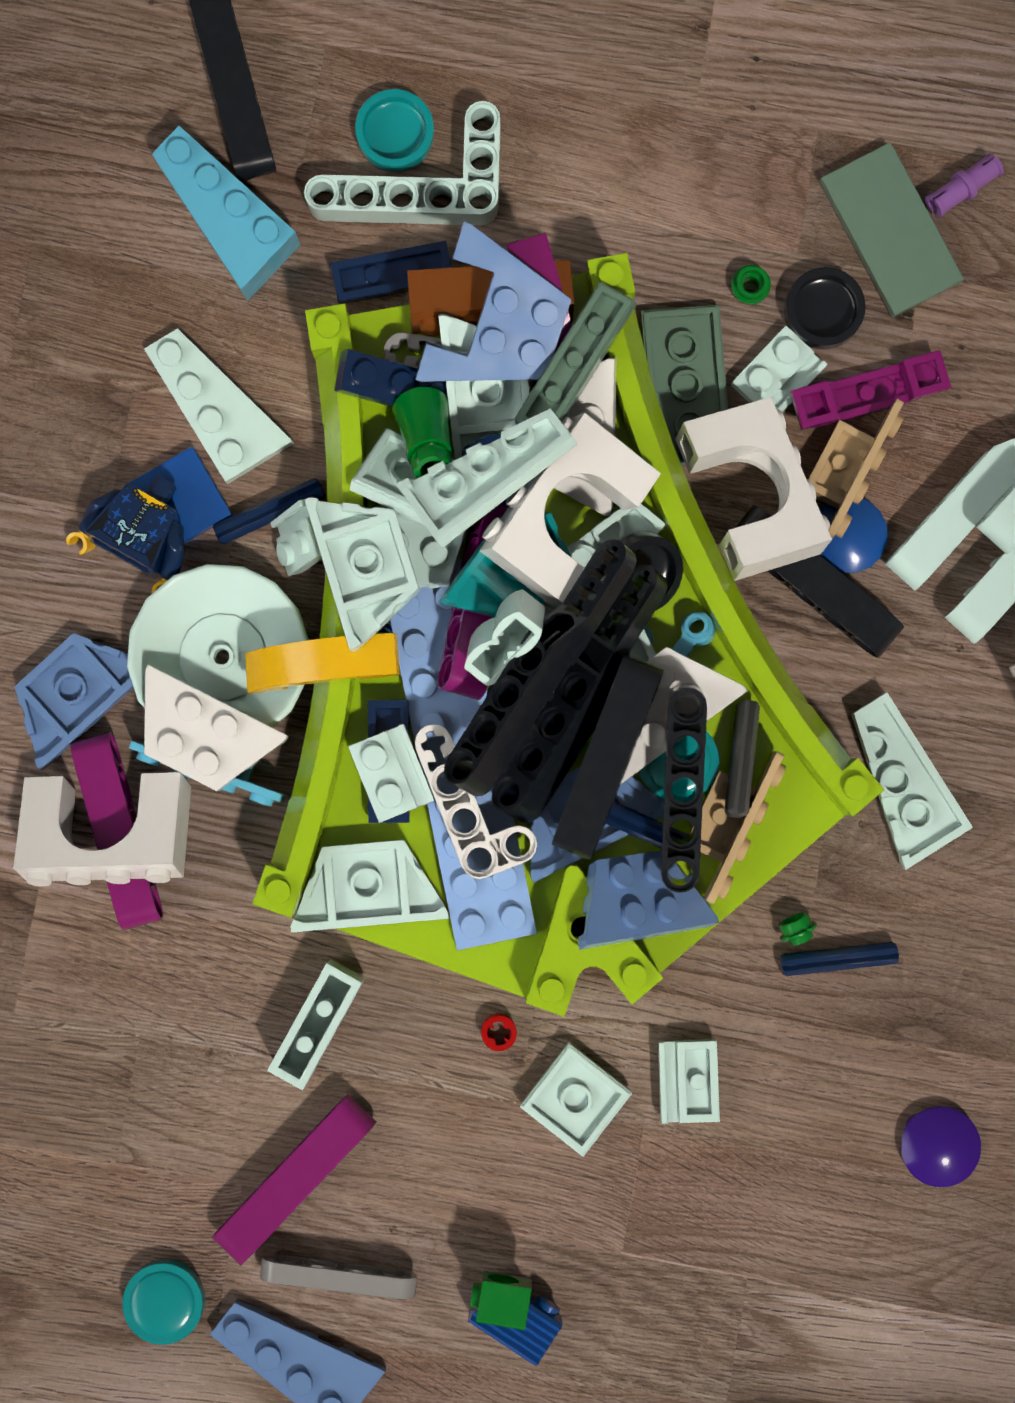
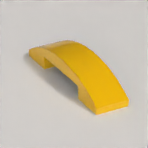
(320, 661)

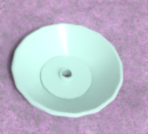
(212, 612)

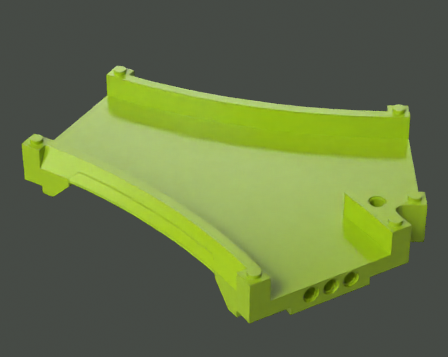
(328, 793)

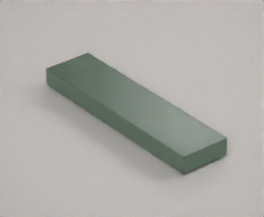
(579, 354)

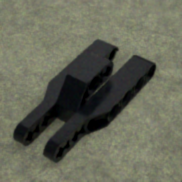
(537, 759)

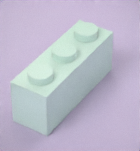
(316, 1024)

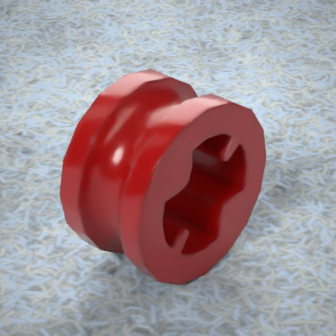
(507, 1023)

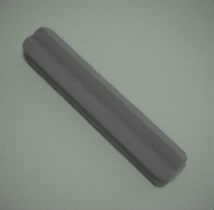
(742, 759)

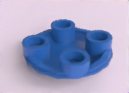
(862, 541)

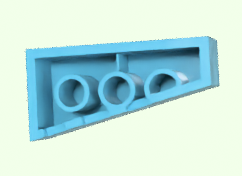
(232, 218)

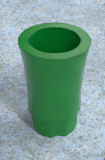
(424, 427)

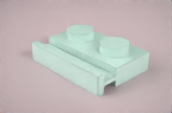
(778, 369)
(297, 542)
(391, 773)
(688, 1081)

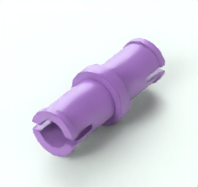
(964, 185)

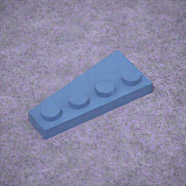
(295, 1359)

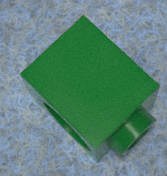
(502, 1300)

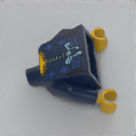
(136, 529)

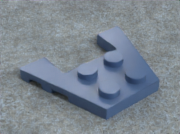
(516, 323)

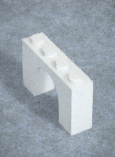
(758, 437)
(520, 537)
(149, 851)

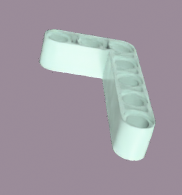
(421, 189)

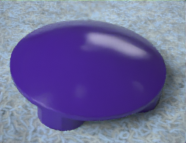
(940, 1146)

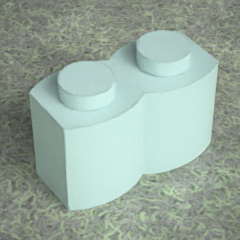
(501, 636)

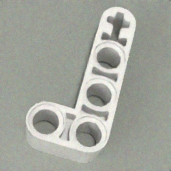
(450, 803)

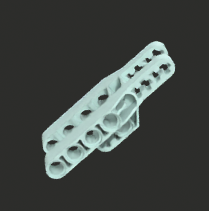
(952, 522)

